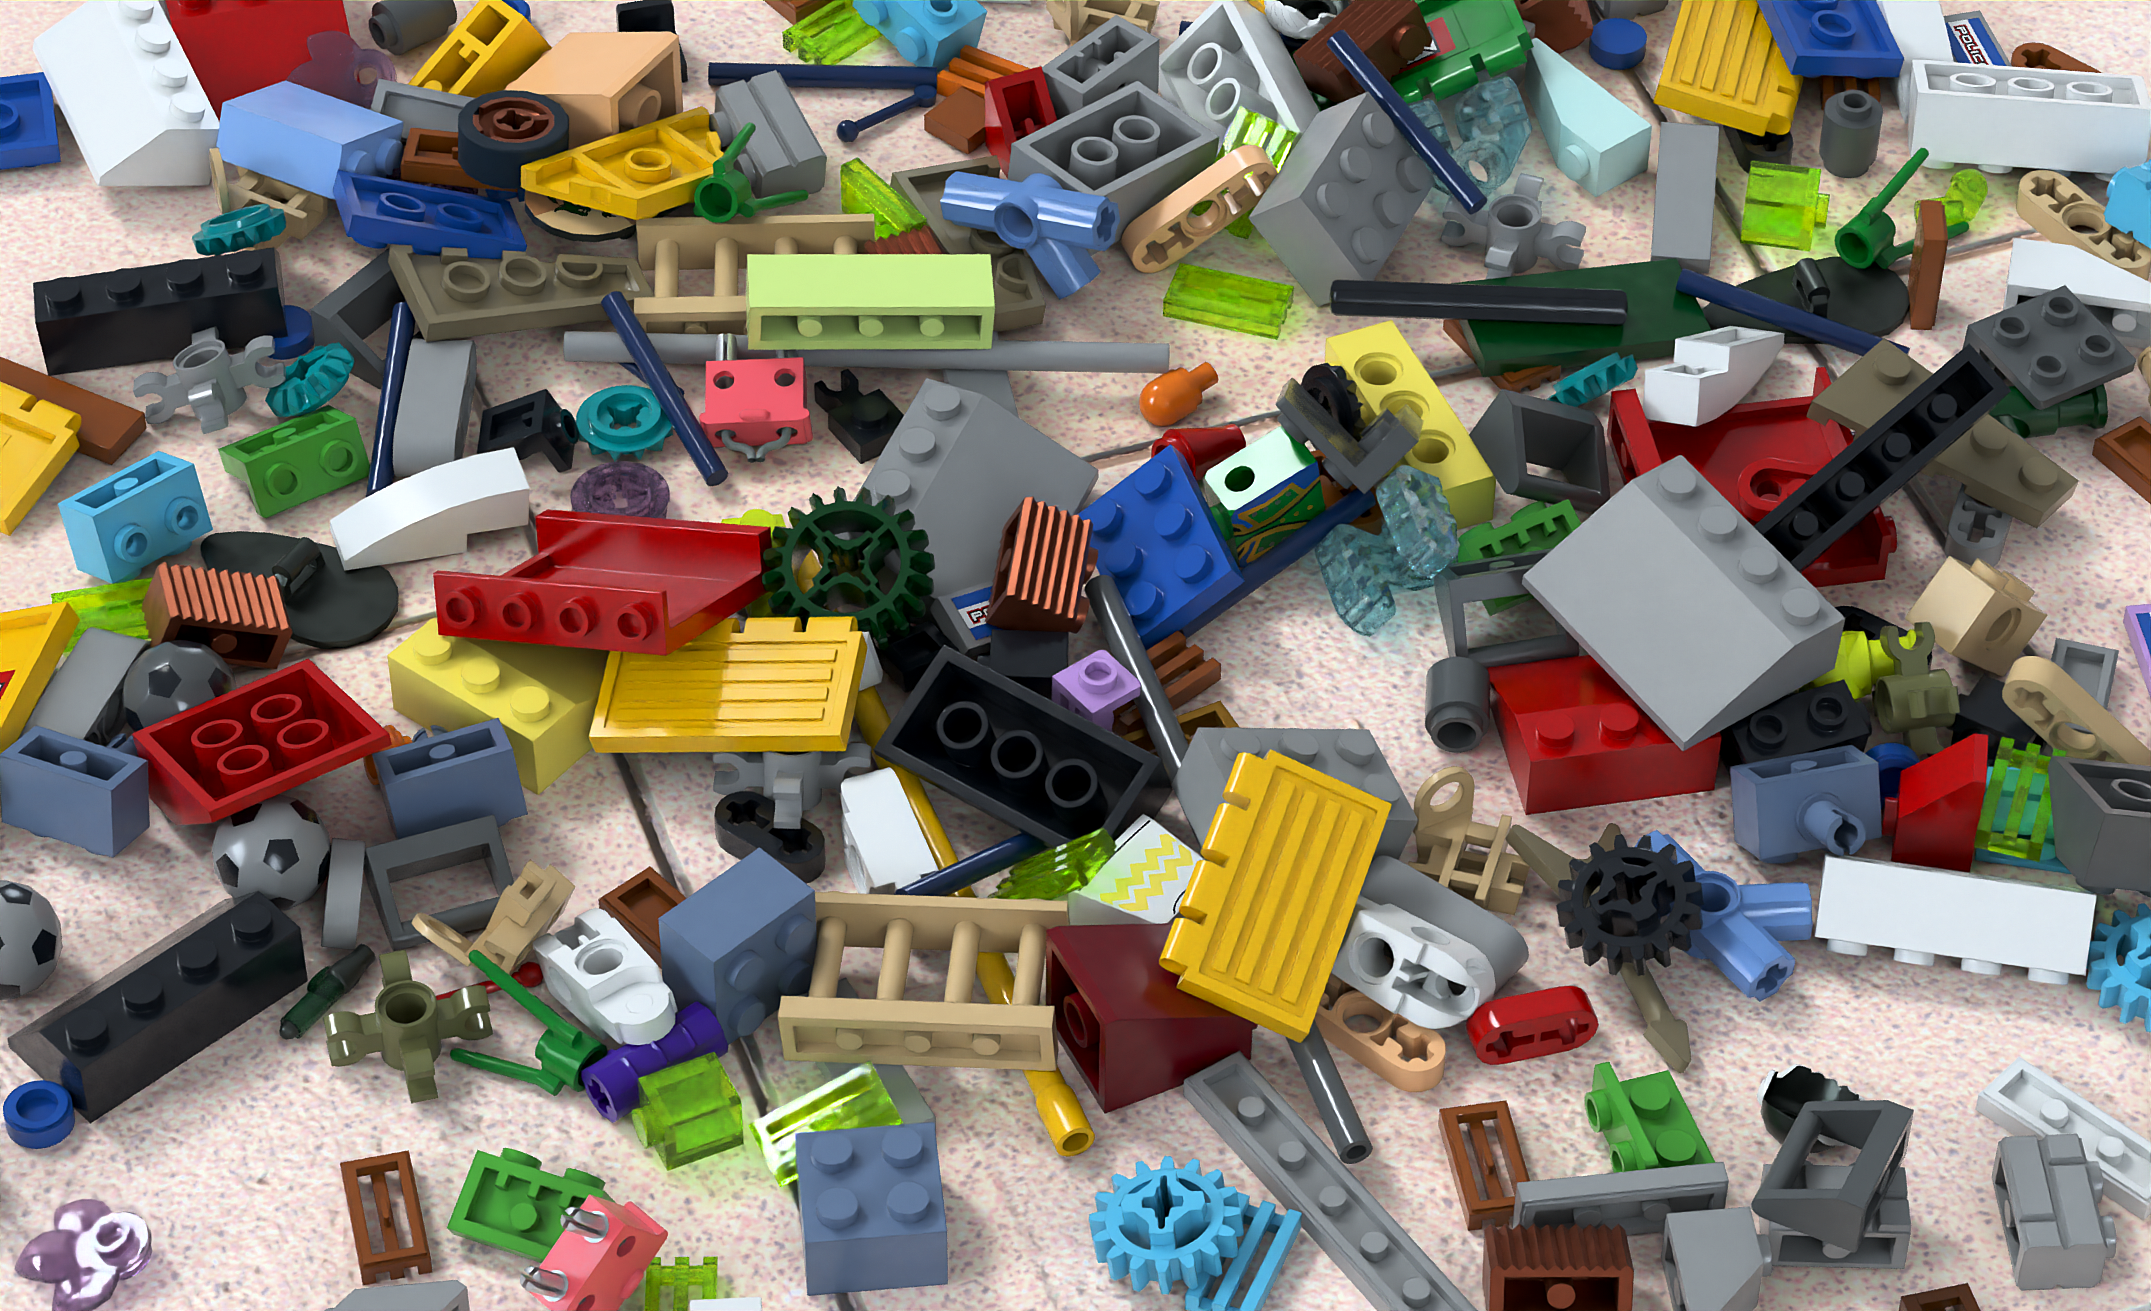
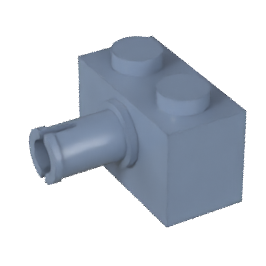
(450, 779)
(75, 790)
(1806, 804)

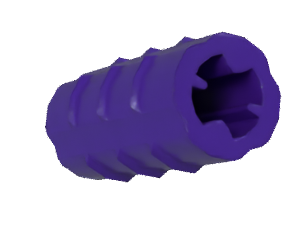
(614, 1079)

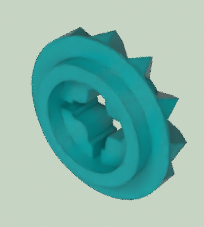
(239, 229)
(1594, 380)
(311, 381)
(623, 406)

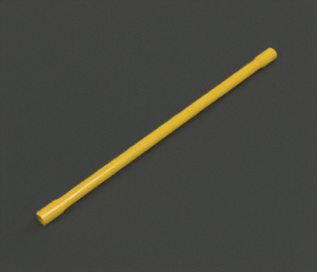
(1054, 1098)

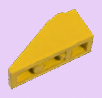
(483, 52)

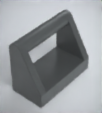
(356, 312)
(1548, 435)
(1490, 580)
(430, 853)
(1846, 1213)

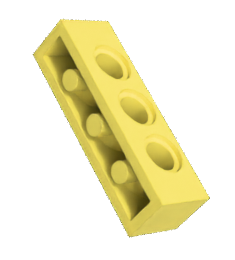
(1393, 376)

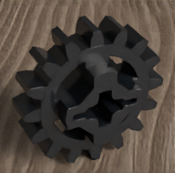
(1629, 905)

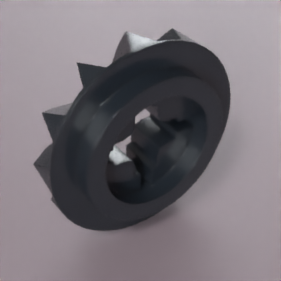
(1336, 395)

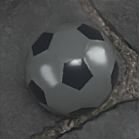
(172, 680)

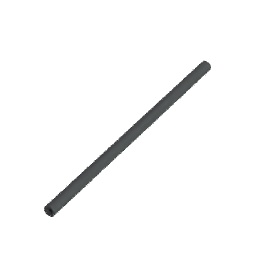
(1171, 746)

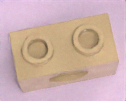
(1979, 613)

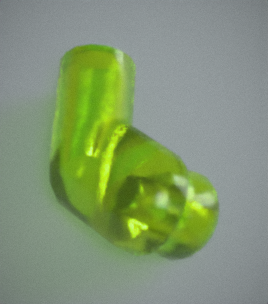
(1963, 196)

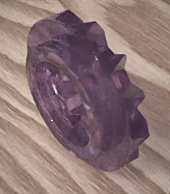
(640, 485)

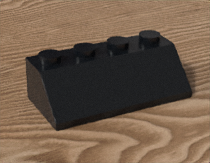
(157, 308)
(1020, 755)
(166, 1003)

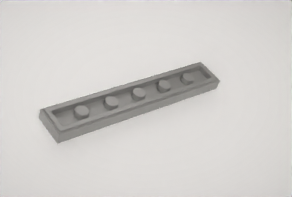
(1313, 1181)

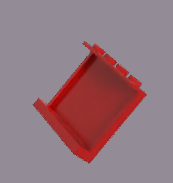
(1740, 437)
(611, 584)

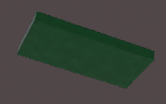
(1652, 324)

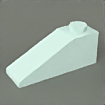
(1585, 126)

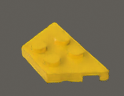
(633, 170)

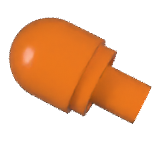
(1175, 394)

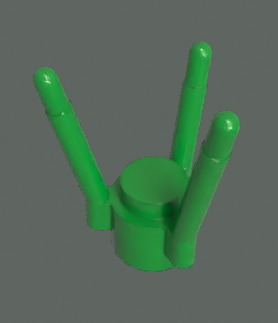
(729, 191)
(1872, 232)
(561, 1049)

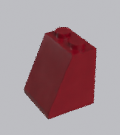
(1126, 1017)

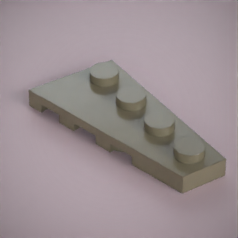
(1015, 283)
(484, 296)
(1987, 459)

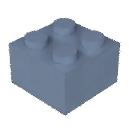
(741, 943)
(871, 1208)

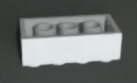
(1230, 62)
(129, 94)
(2027, 118)
(1954, 915)

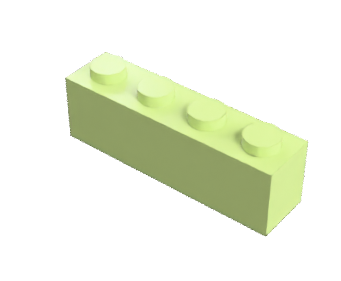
(869, 301)

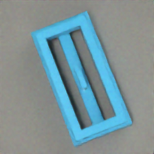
(1260, 1221)

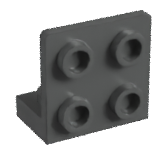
(2050, 348)
(1347, 460)

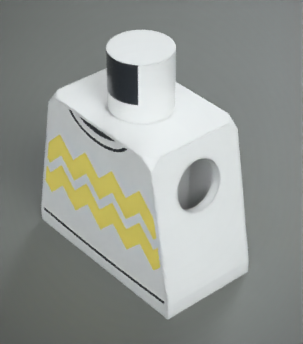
(1139, 881)

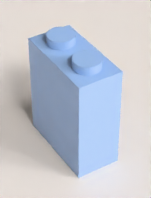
(307, 137)

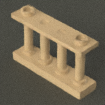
(701, 244)
(926, 1031)

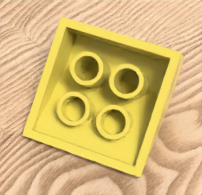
(535, 690)

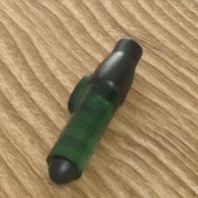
(325, 991)

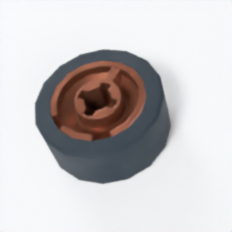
(508, 131)

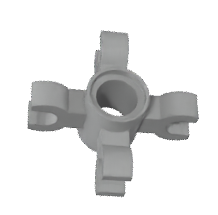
(1515, 232)
(209, 380)
(789, 778)

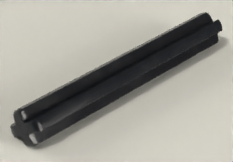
(1478, 302)

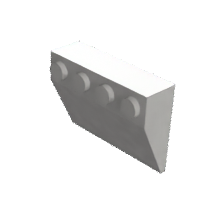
(962, 475)
(1687, 604)

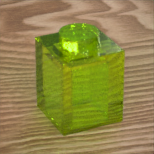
(1783, 206)
(688, 1112)

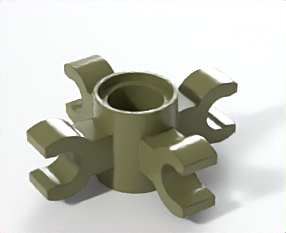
(1914, 698)
(408, 1026)

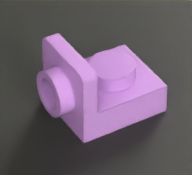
(1095, 688)

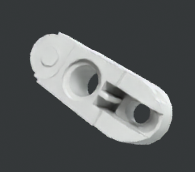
(881, 834)
(1420, 969)
(606, 979)

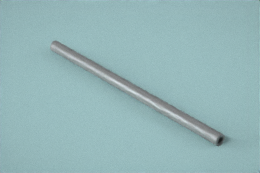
(1004, 354)

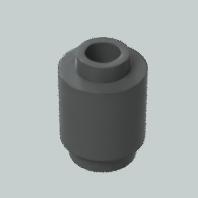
(410, 23)
(1850, 133)
(1457, 703)

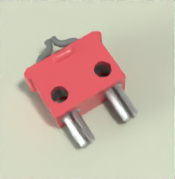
(755, 401)
(596, 1257)

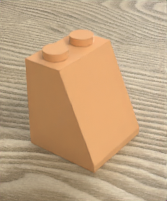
(609, 81)

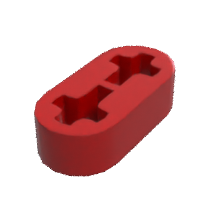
(1532, 1025)

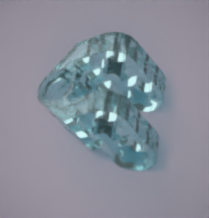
(1491, 127)
(1404, 558)

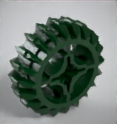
(881, 536)

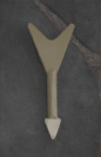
(1663, 1031)

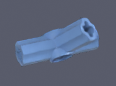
(1037, 217)
(1745, 924)

